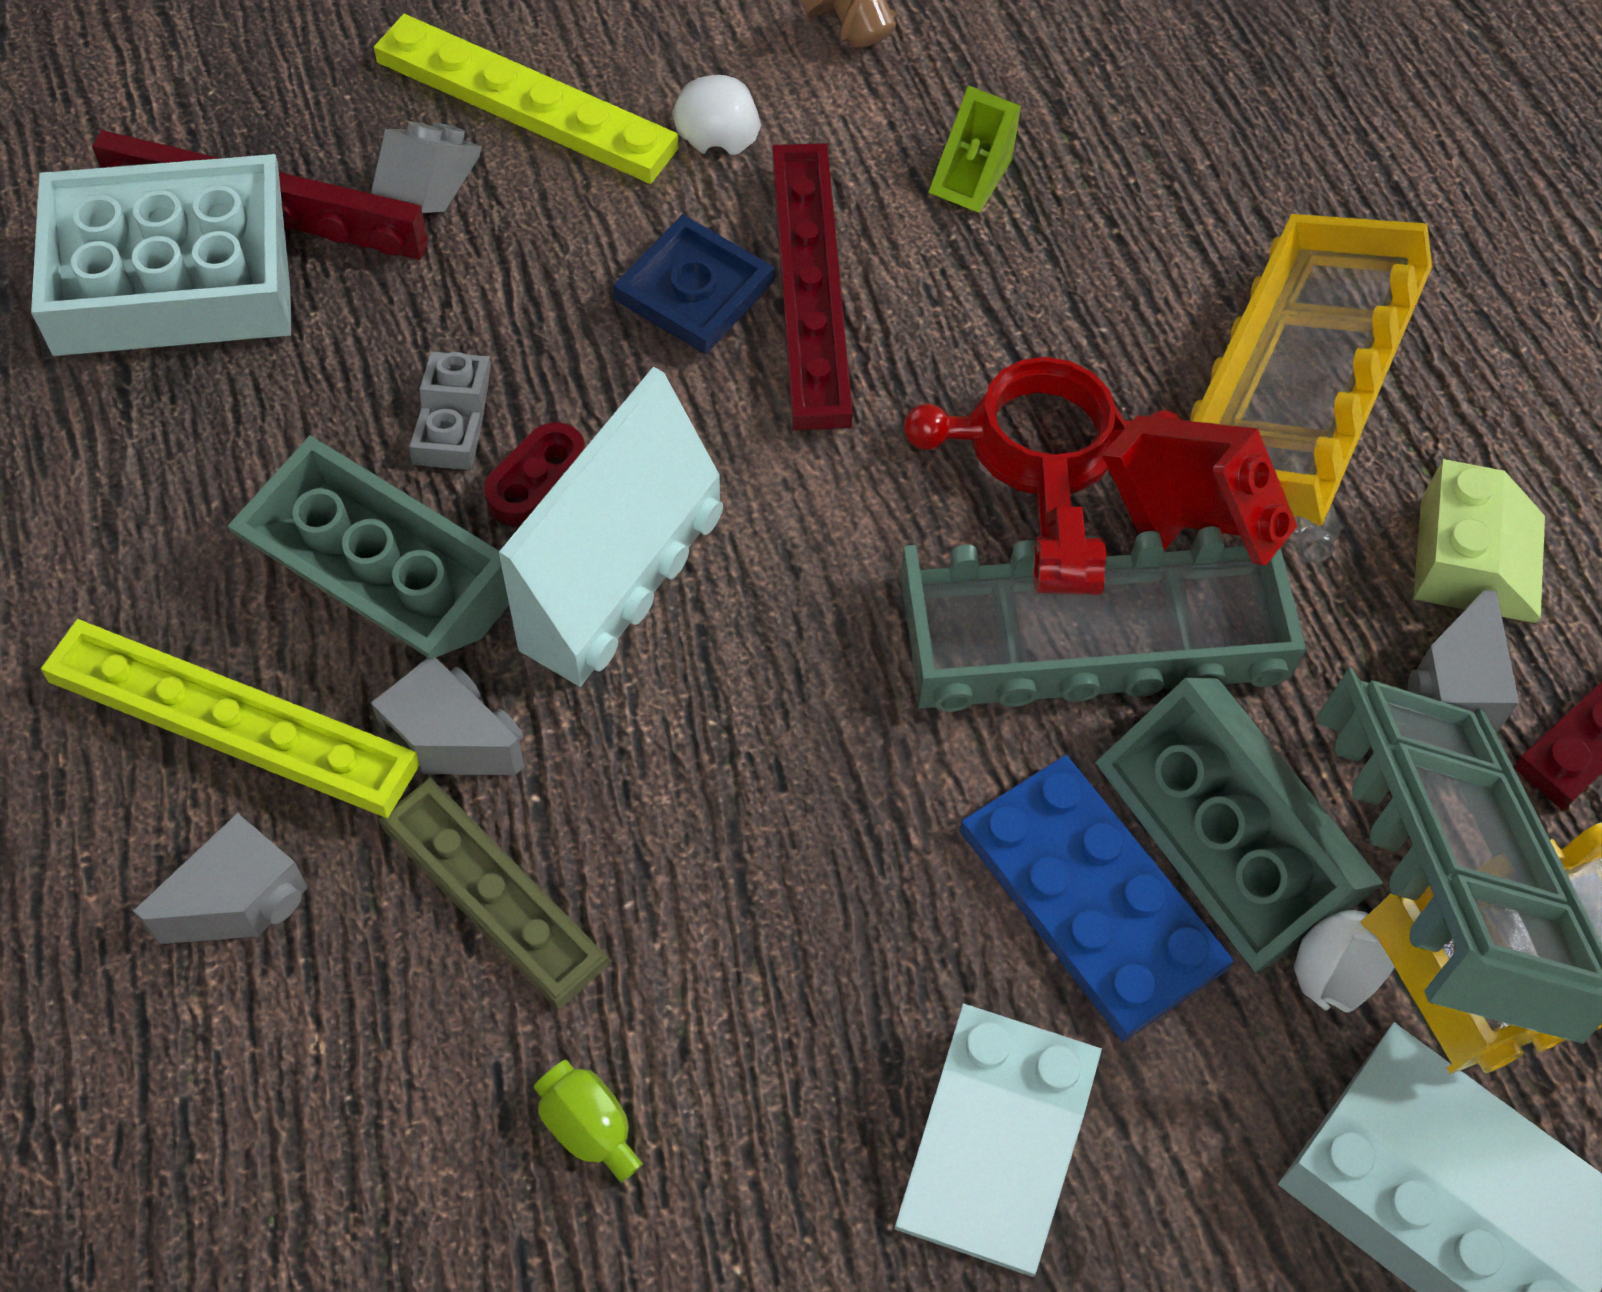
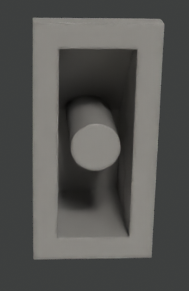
(1471, 664)
(225, 889)

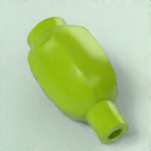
(586, 1118)

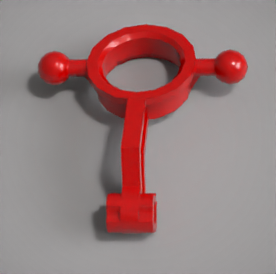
(1062, 555)

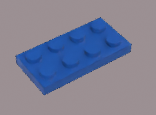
(1095, 897)

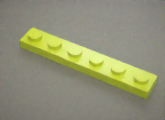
(527, 98)
(232, 718)

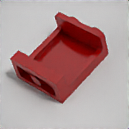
(1201, 478)

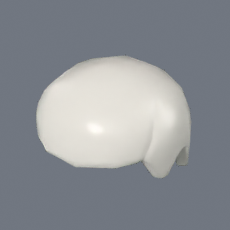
(716, 113)
(1341, 962)

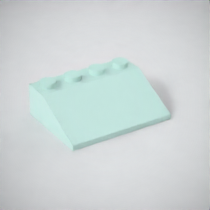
(160, 255)
(610, 533)
(1449, 1181)

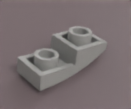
(451, 410)

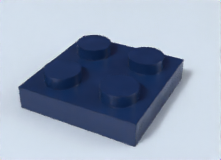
(693, 283)

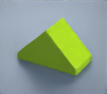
(977, 149)

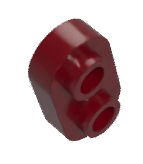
(528, 472)

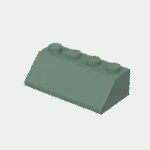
(376, 550)
(1236, 821)

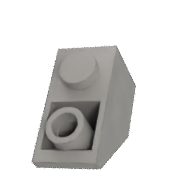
(424, 164)
(447, 724)

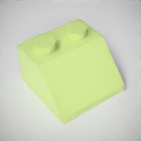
(1479, 537)

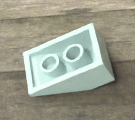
(998, 1140)

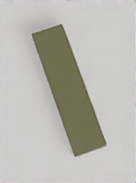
(495, 894)

